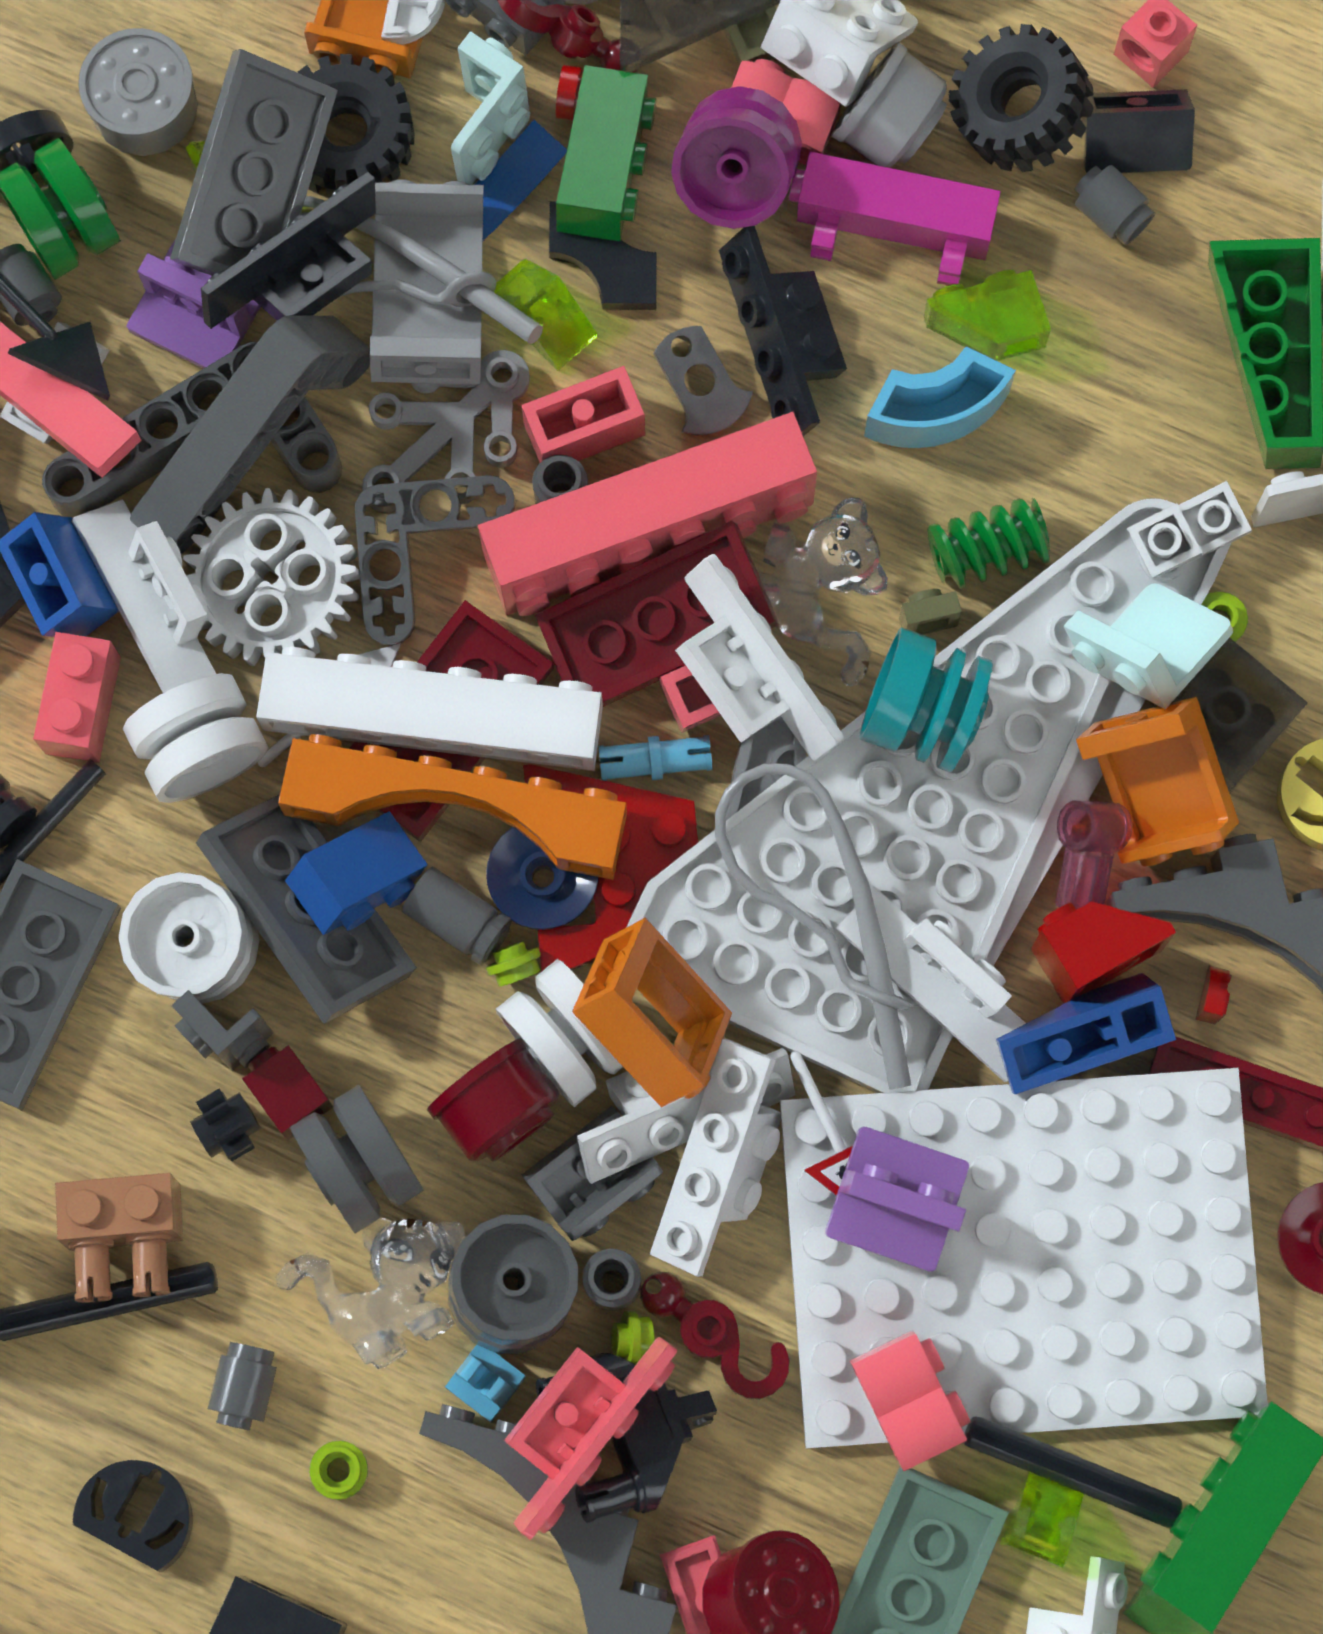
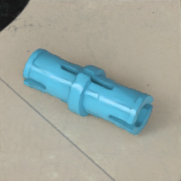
(655, 757)

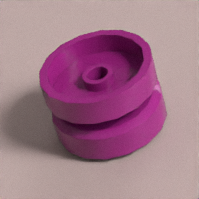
(736, 157)

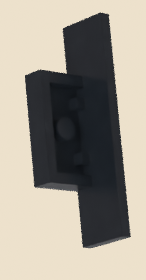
(302, 264)
(784, 327)

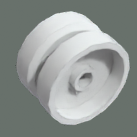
(195, 737)
(178, 909)
(558, 1036)

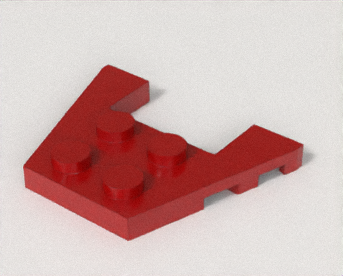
(654, 836)

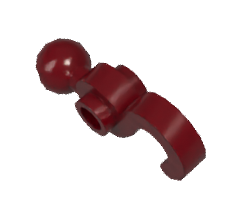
(572, 29)
(712, 1332)

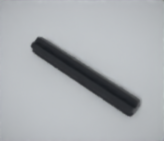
(65, 1311)
(1072, 1471)

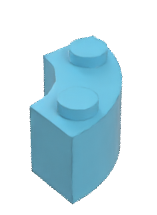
(940, 404)

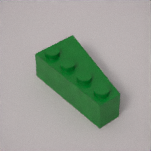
(1275, 332)
(1228, 1525)

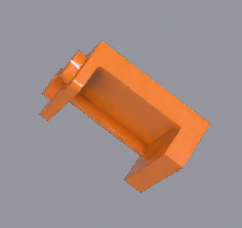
(357, 30)
(1166, 778)

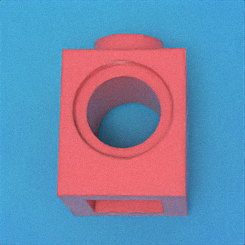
(1155, 40)

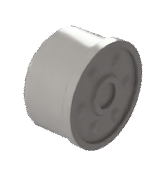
(139, 91)
(893, 109)

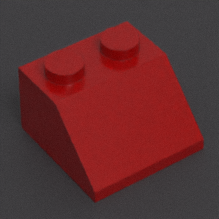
(1095, 945)

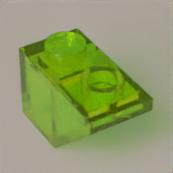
(994, 317)

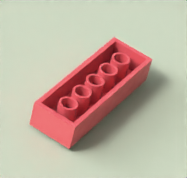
(646, 512)

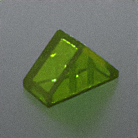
(550, 304)
(1043, 1521)

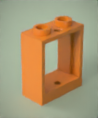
(647, 962)

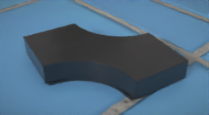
(620, 272)

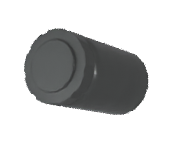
(457, 915)

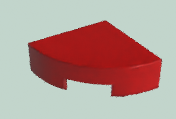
(1214, 995)

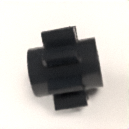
(225, 1124)

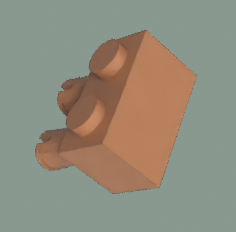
(117, 1213)

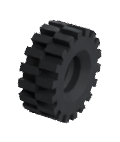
(1002, 71)
(387, 119)

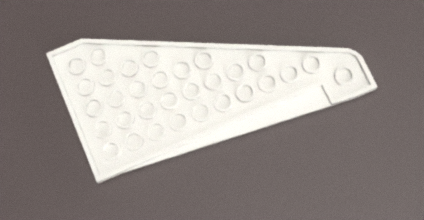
(929, 839)

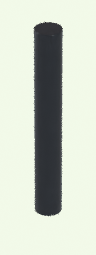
(50, 817)

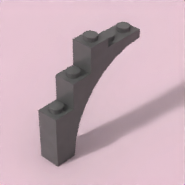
(1239, 898)
(593, 1550)

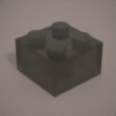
(1242, 709)

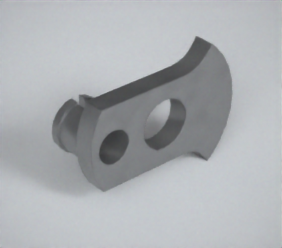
(708, 412)

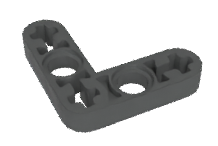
(407, 521)

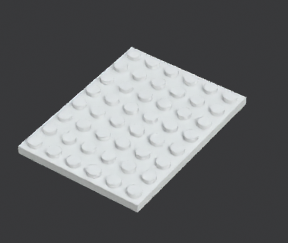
(1091, 1265)

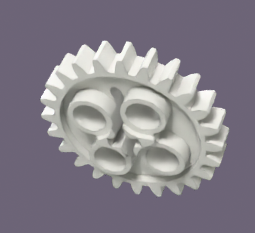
(305, 609)

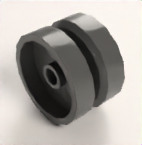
(350, 1162)
(546, 1279)

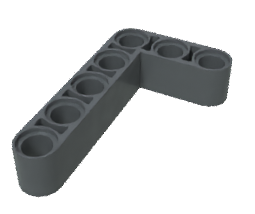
(181, 407)
(246, 415)

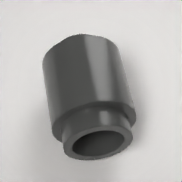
(1113, 204)
(31, 280)
(556, 474)
(609, 1261)
(242, 1385)

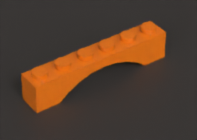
(341, 783)

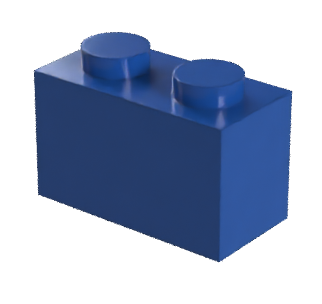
(57, 576)
(356, 874)

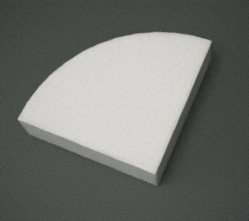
(410, 19)

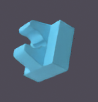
(485, 1382)

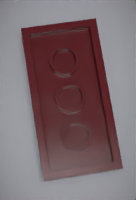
(630, 625)
(474, 643)

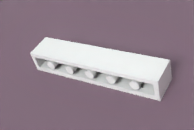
(430, 709)

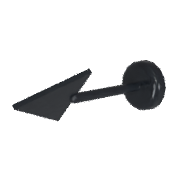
(65, 354)

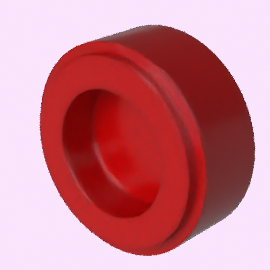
(568, 92)

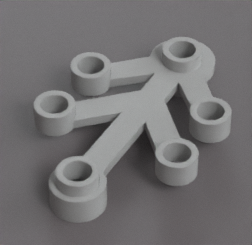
(453, 423)

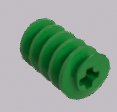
(989, 541)

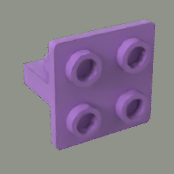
(173, 313)
(898, 1199)

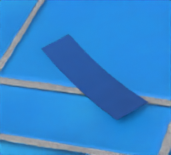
(518, 174)

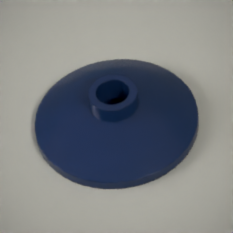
(515, 894)

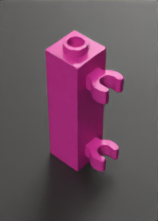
(894, 208)

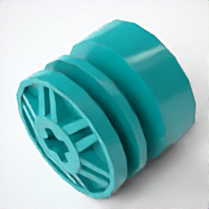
(926, 700)

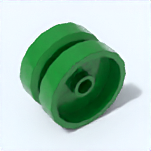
(56, 209)

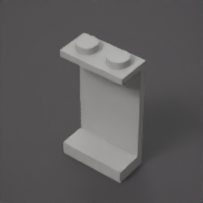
(409, 336)

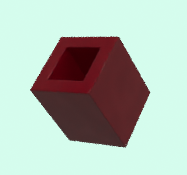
(285, 1088)

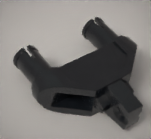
(647, 1447)

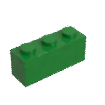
(605, 153)

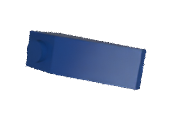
(1087, 1033)

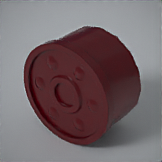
(497, 1103)
(772, 1587)

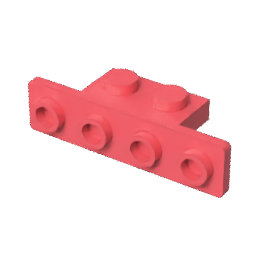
(575, 1421)

